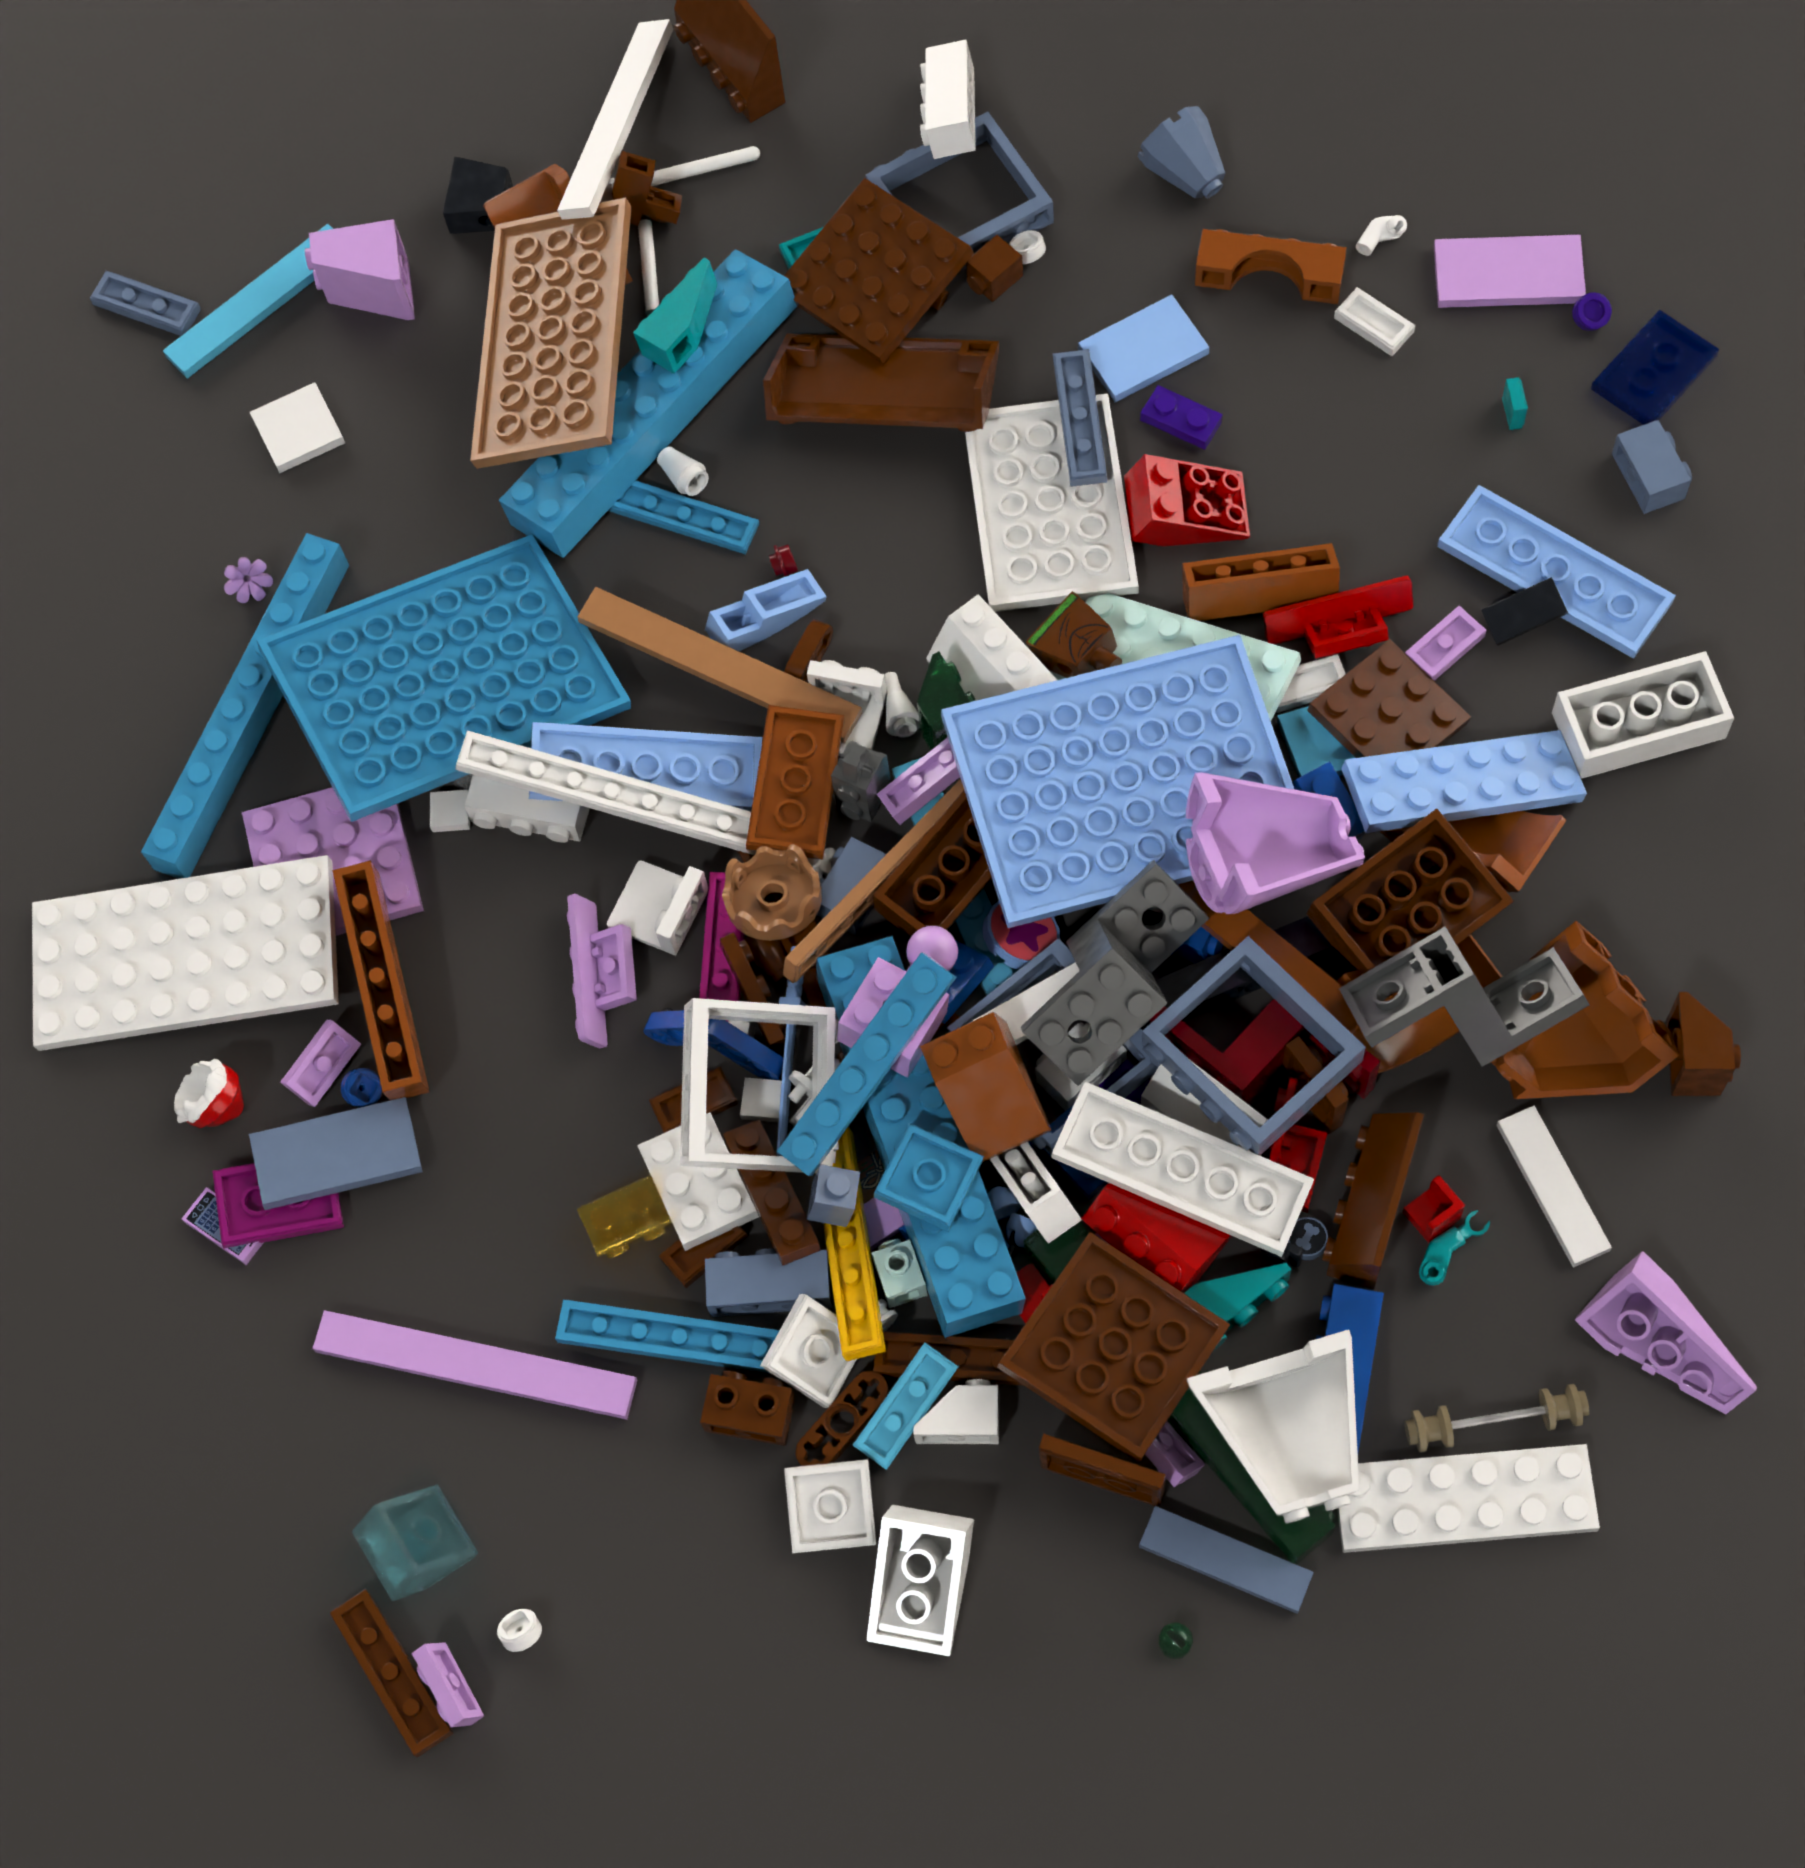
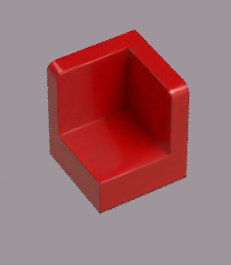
(1434, 1209)

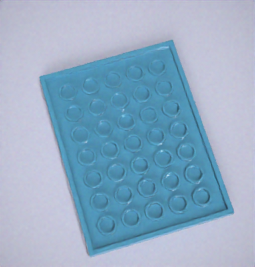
(413, 668)

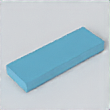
(905, 1405)

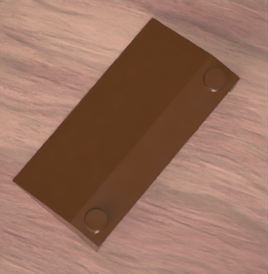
(918, 385)

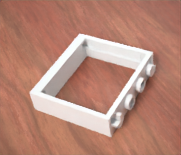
(694, 1073)

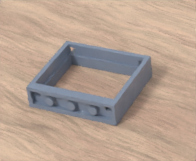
(1028, 216)
(1057, 958)
(1298, 1002)

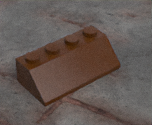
(937, 875)
(1373, 1197)

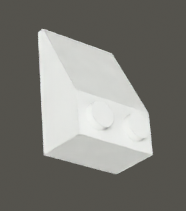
(919, 1579)

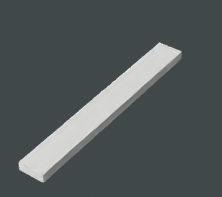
(615, 120)
(604, 791)

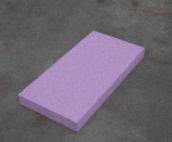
(1509, 271)

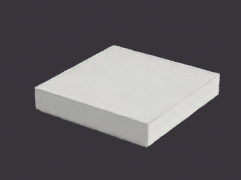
(297, 427)
(809, 1352)
(830, 1506)

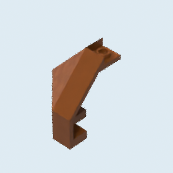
(1599, 1049)

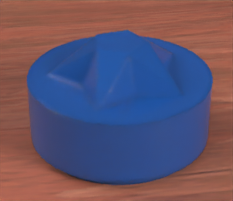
(361, 1087)

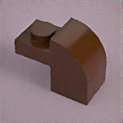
(634, 181)

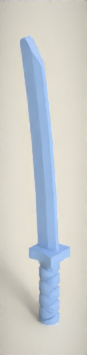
(792, 997)

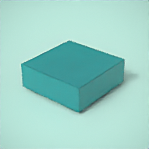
(1514, 403)

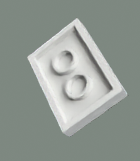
(698, 1199)

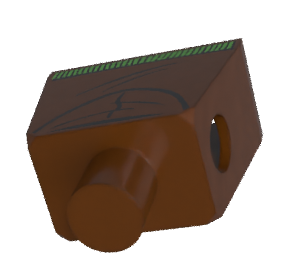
(1074, 640)

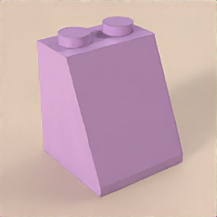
(363, 268)

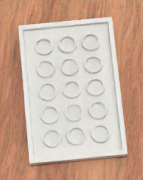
(1034, 527)

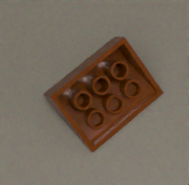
(736, 50)
(1408, 893)

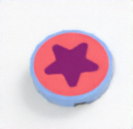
(1019, 943)

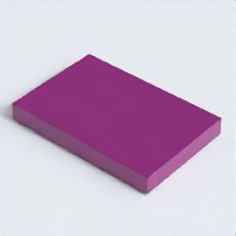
(245, 1220)

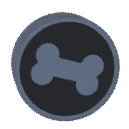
(1310, 1236)

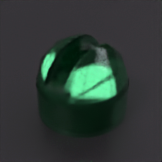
(1169, 1647)

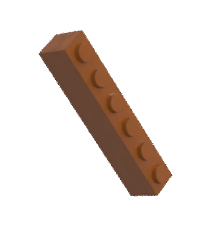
(380, 981)

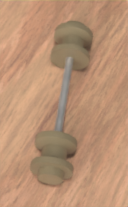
(1570, 1405)

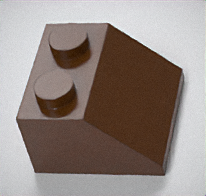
(1704, 1049)

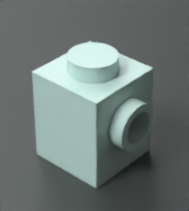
(899, 1272)

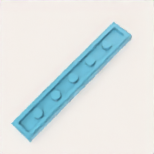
(242, 312)

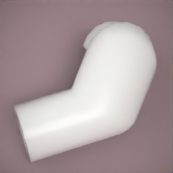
(1380, 230)

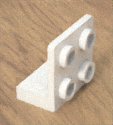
(660, 905)

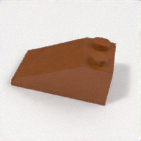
(986, 1086)

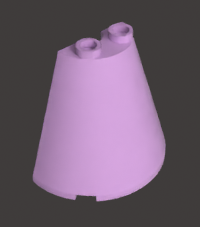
(1263, 841)

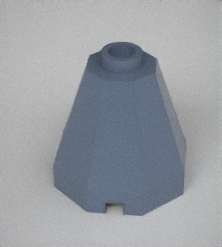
(1185, 154)

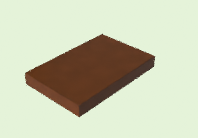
(1102, 1470)

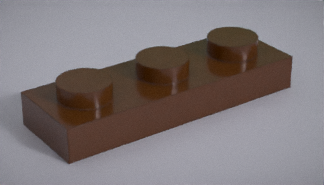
(753, 988)

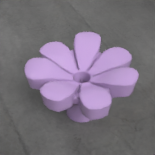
(247, 580)

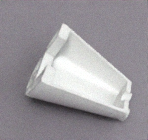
(1291, 1424)

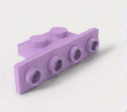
(600, 969)

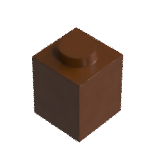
(994, 268)

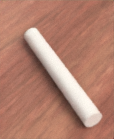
(648, 266)

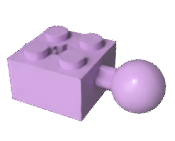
(881, 982)

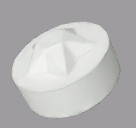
(1029, 245)
(519, 1630)

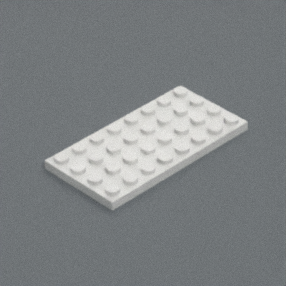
(184, 953)

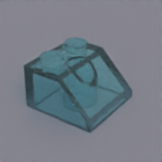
(413, 1541)

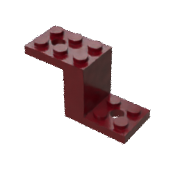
(1258, 1054)

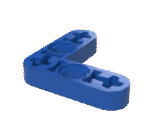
(723, 1037)

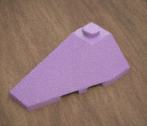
(1657, 1326)

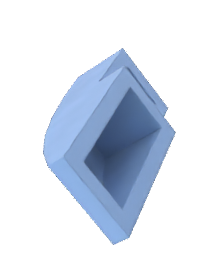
(765, 610)

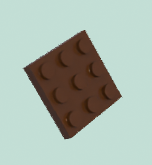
(1388, 707)

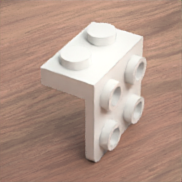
(859, 686)

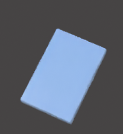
(1144, 348)

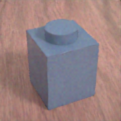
(833, 1195)

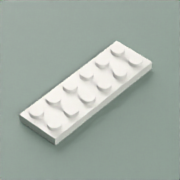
(1182, 1168)
(1470, 1499)

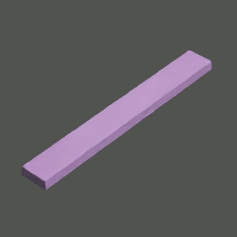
(475, 1364)

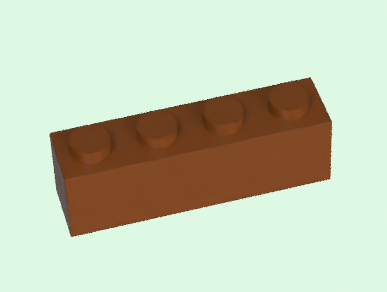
(1258, 581)

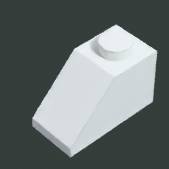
(962, 1416)

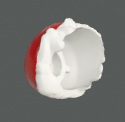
(209, 1095)

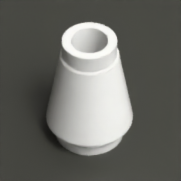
(683, 471)

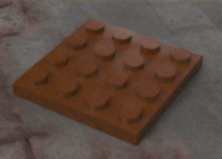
(875, 270)
(1113, 1346)

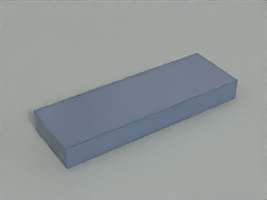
(145, 303)

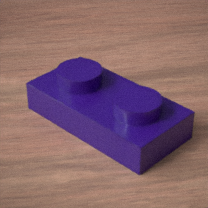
(1181, 417)

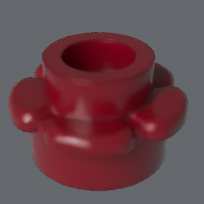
(783, 561)

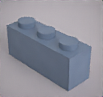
(762, 1284)

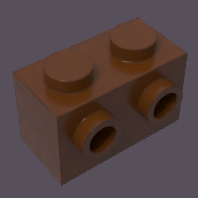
(748, 1408)

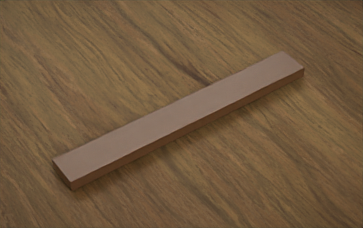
(709, 658)
(861, 896)

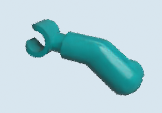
(1440, 1249)

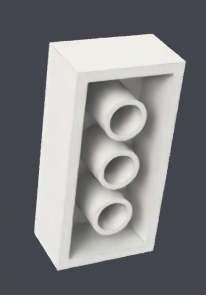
(1643, 714)

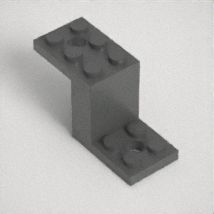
(1115, 973)
(1438, 976)

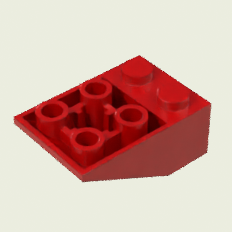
(1184, 502)

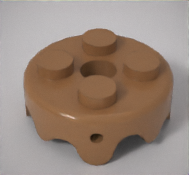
(768, 873)

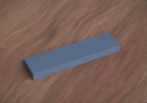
(1079, 418)
(1226, 1559)

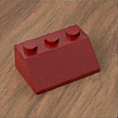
(1155, 1236)

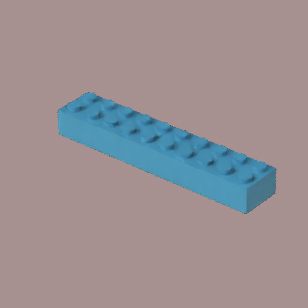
(572, 490)
(970, 1265)

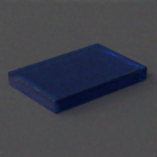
(1655, 368)

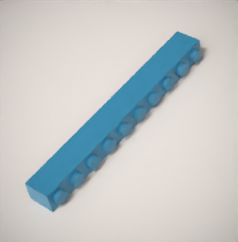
(240, 715)

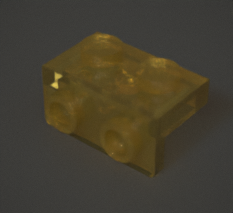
(624, 1217)

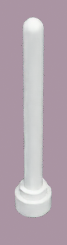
(695, 168)

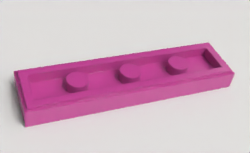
(716, 974)

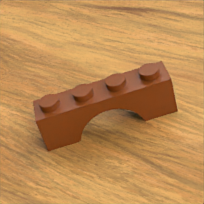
(1230, 256)

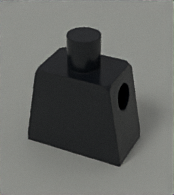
(468, 190)

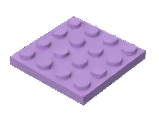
(319, 827)

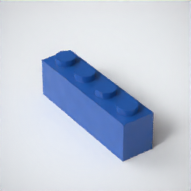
(1360, 1313)

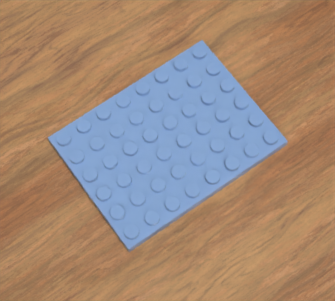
(1097, 769)

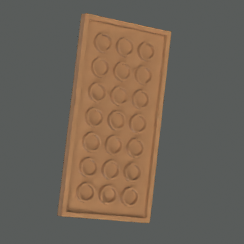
(551, 336)

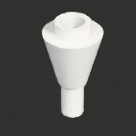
(901, 715)

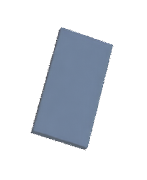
(335, 1153)

